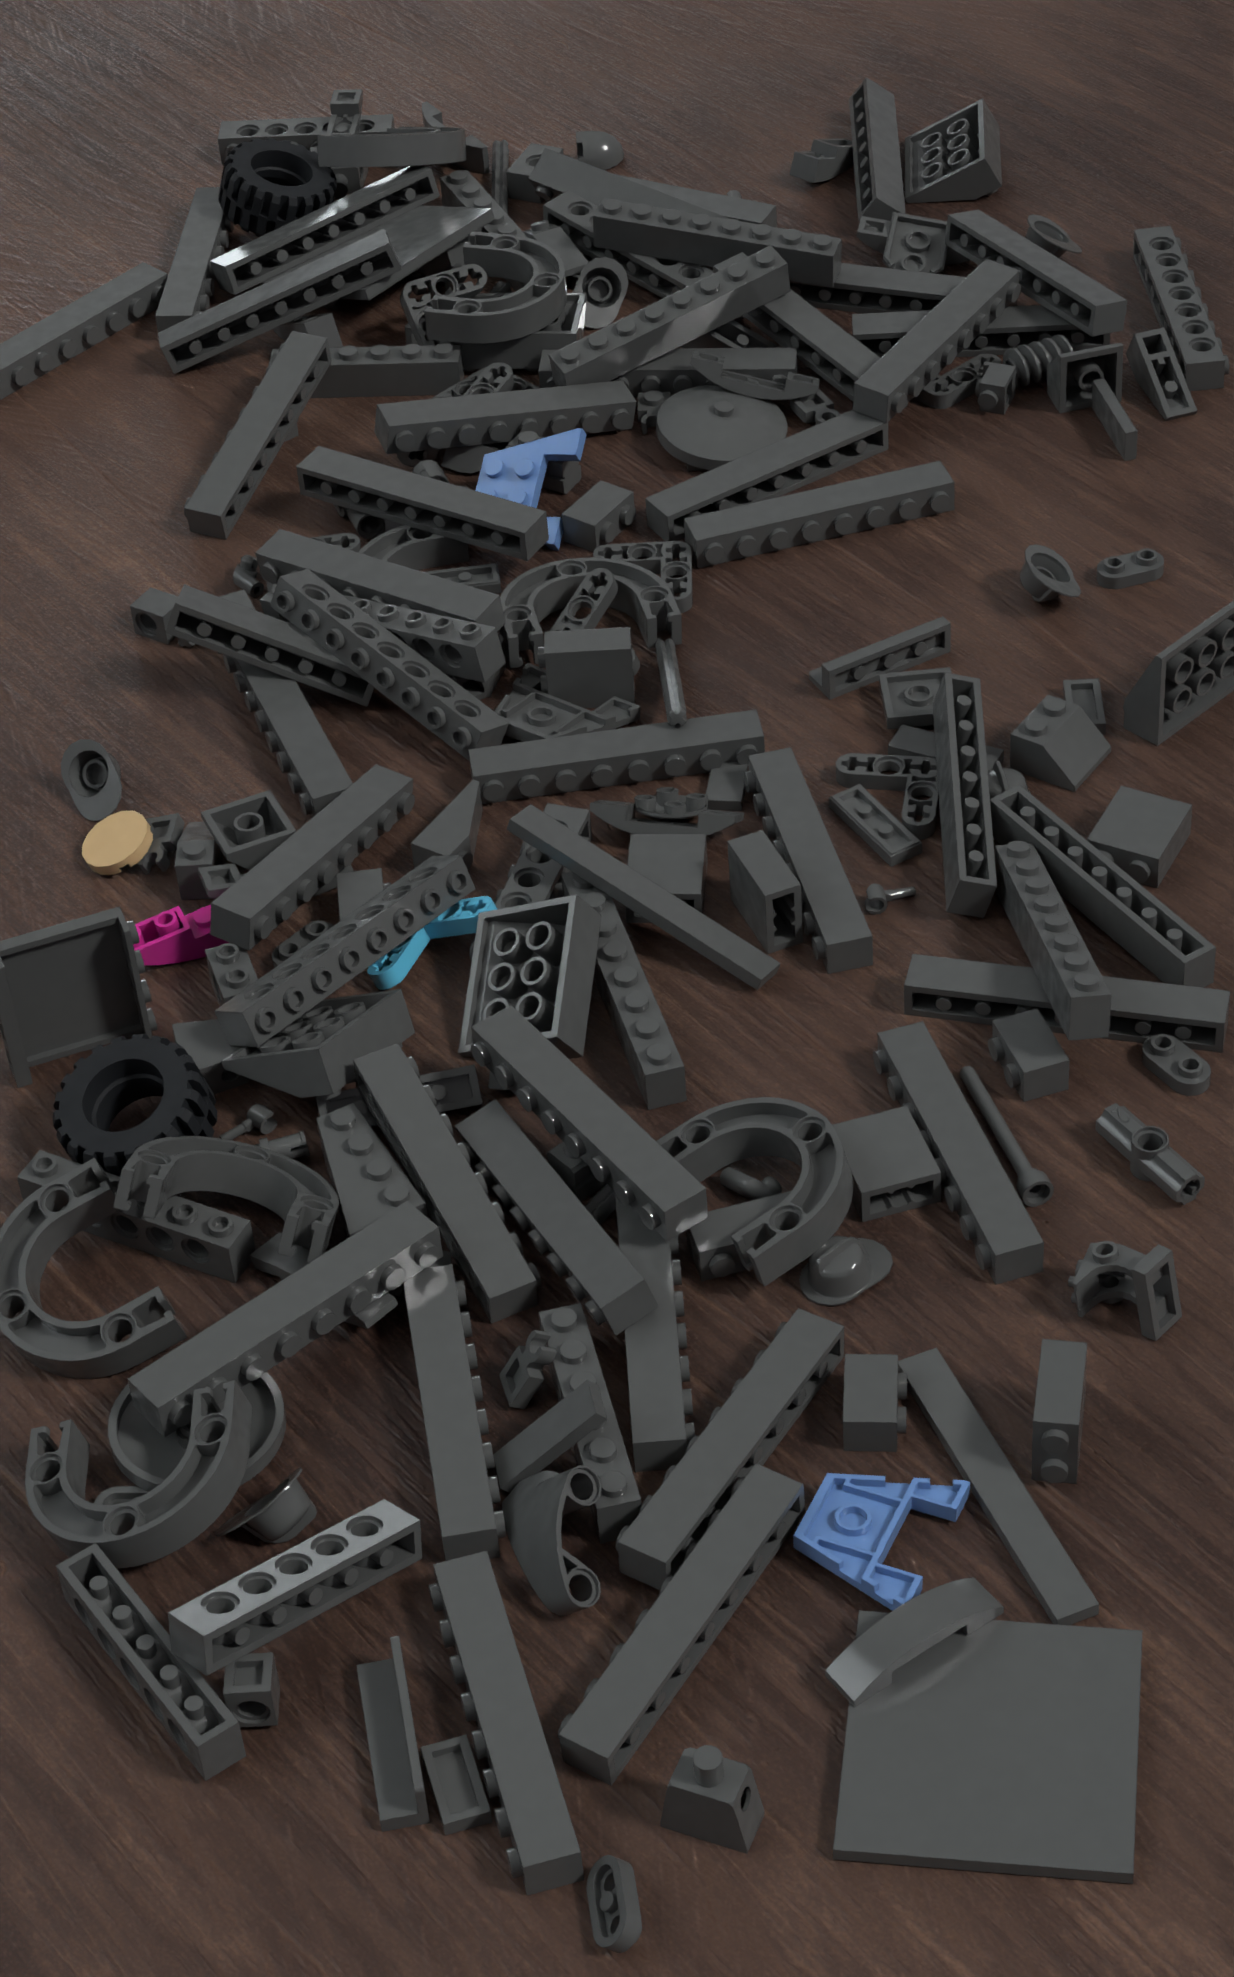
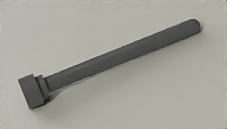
(1032, 1183)

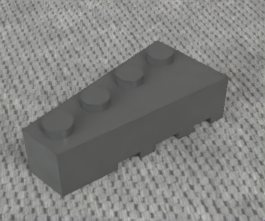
(362, 1170)

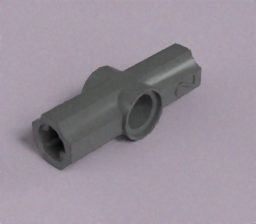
(1149, 1153)

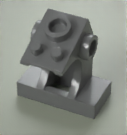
(1119, 1273)

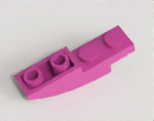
(175, 937)

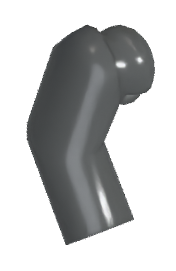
(749, 1186)

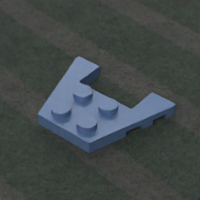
(520, 472)
(857, 1521)

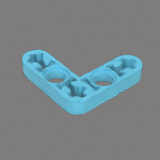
(455, 921)

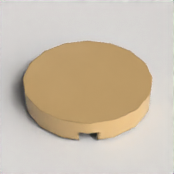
(116, 842)

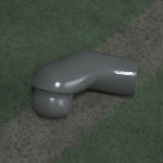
(245, 576)

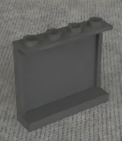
(71, 990)

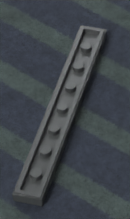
(644, 897)
(998, 1489)

